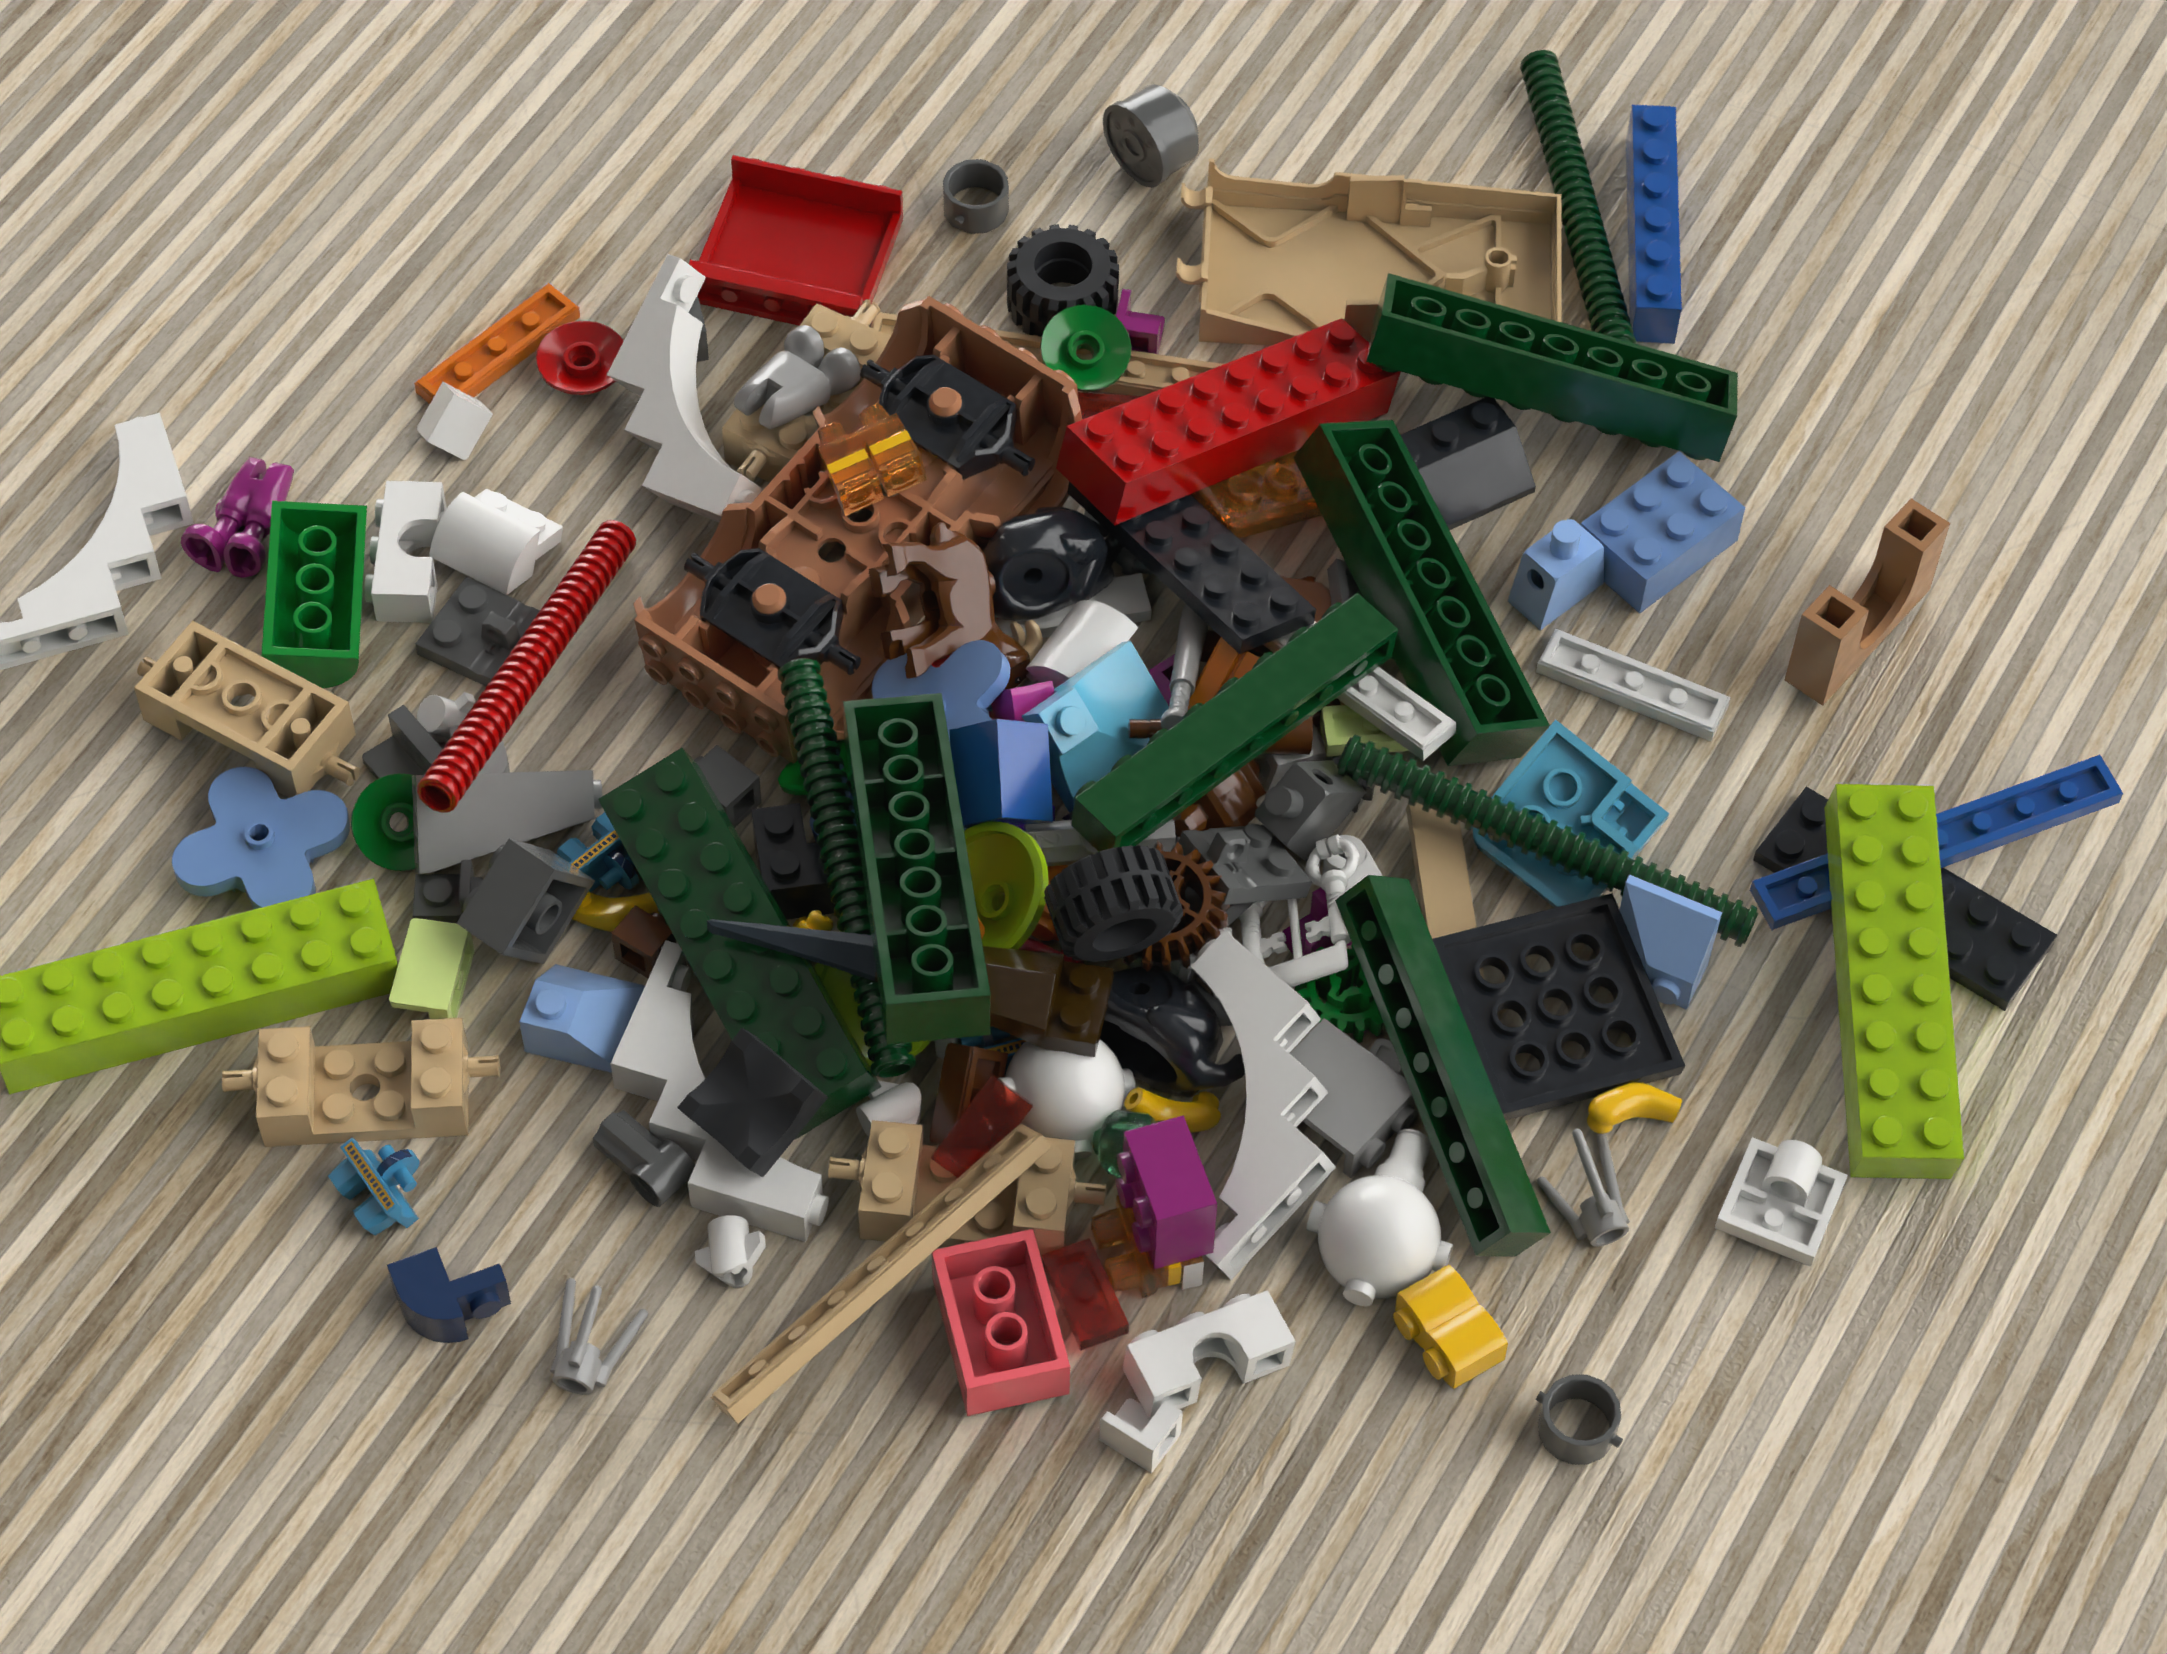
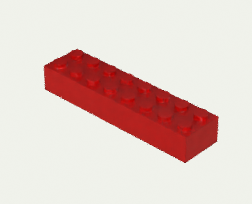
(1223, 421)

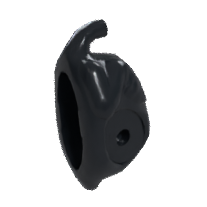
(1048, 562)
(1166, 1033)

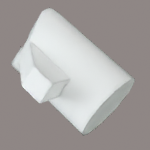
(439, 714)
(892, 1104)
(731, 1250)

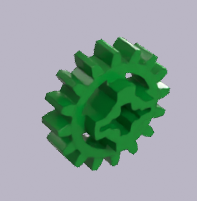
(1354, 1008)

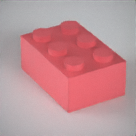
(1000, 1322)

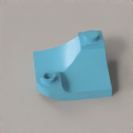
(1092, 715)
(1579, 790)

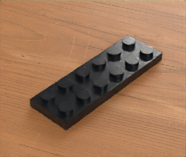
(1210, 571)
(1987, 941)

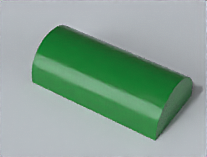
(315, 590)

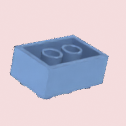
(1664, 530)

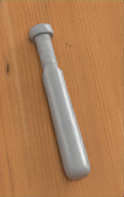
(1187, 658)

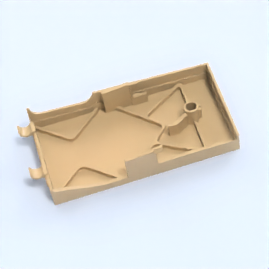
(1315, 253)

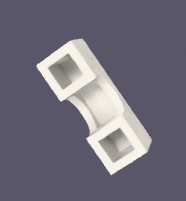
(401, 583)
(1243, 1332)

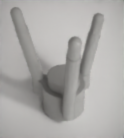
(1602, 1215)
(578, 1365)

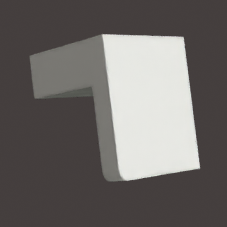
(454, 421)
(1137, 1437)

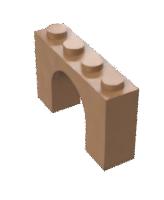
(1841, 631)

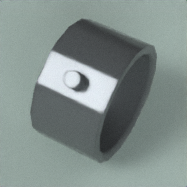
(971, 175)
(1592, 1391)

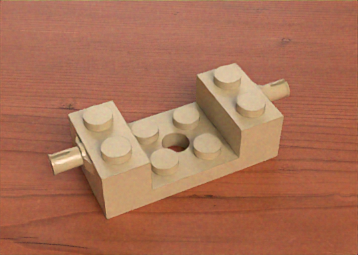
(766, 451)
(288, 728)
(309, 1089)
(902, 1179)

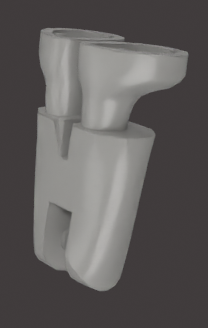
(798, 379)

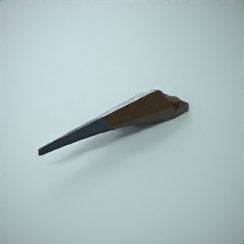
(1031, 992)

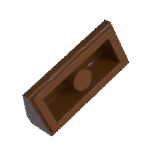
(961, 1078)

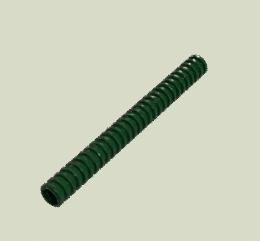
(1578, 202)
(1528, 831)
(839, 841)

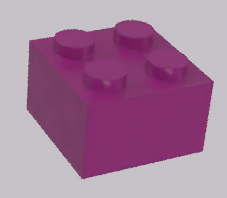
(1167, 1192)

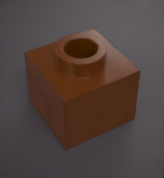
(640, 940)

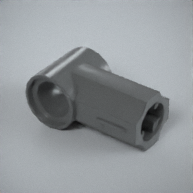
(653, 1166)

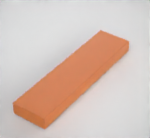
(501, 345)

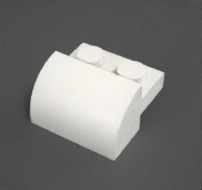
(493, 539)
(1078, 641)

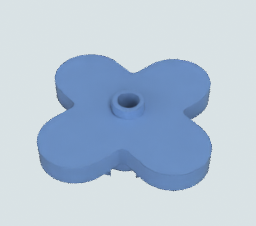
(966, 680)
(260, 840)

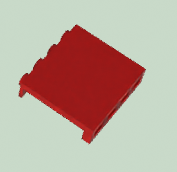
(797, 242)

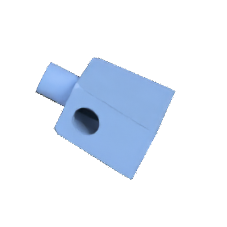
(1557, 573)

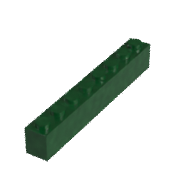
(1233, 726)
(1442, 1067)

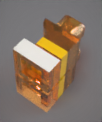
(850, 455)
(1135, 1268)

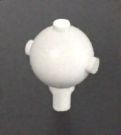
(1069, 1091)
(1382, 1227)

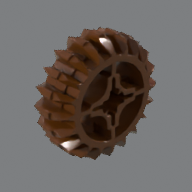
(1193, 928)

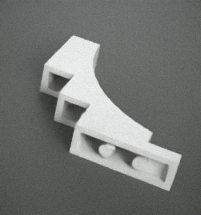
(661, 367)
(81, 599)
(661, 1064)
(1275, 1160)

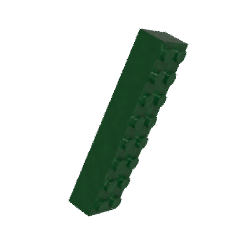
(1553, 368)
(1422, 585)
(916, 870)
(705, 873)

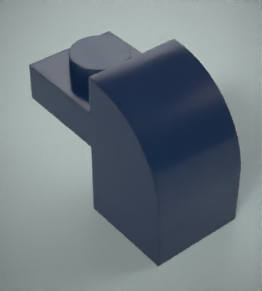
(441, 1306)

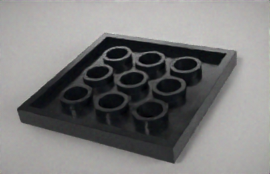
(1616, 967)

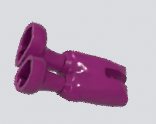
(243, 504)

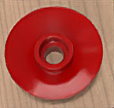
(574, 346)

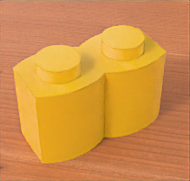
(1450, 1327)

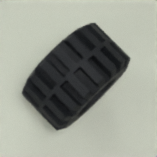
(1055, 258)
(1113, 903)

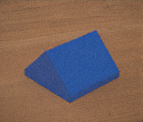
(1003, 772)

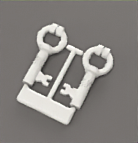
(1322, 962)

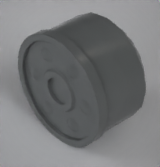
(1151, 134)

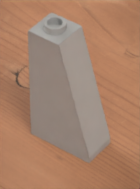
(499, 809)

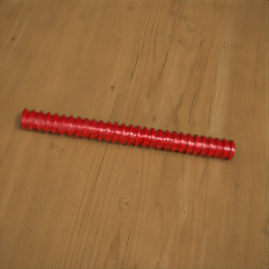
(525, 667)

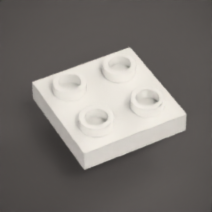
(1782, 1199)

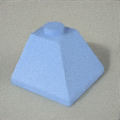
(1670, 937)
(578, 1016)

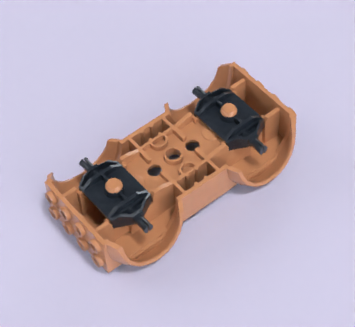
(764, 597)

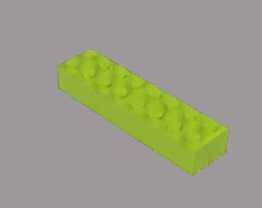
(1893, 982)
(194, 985)

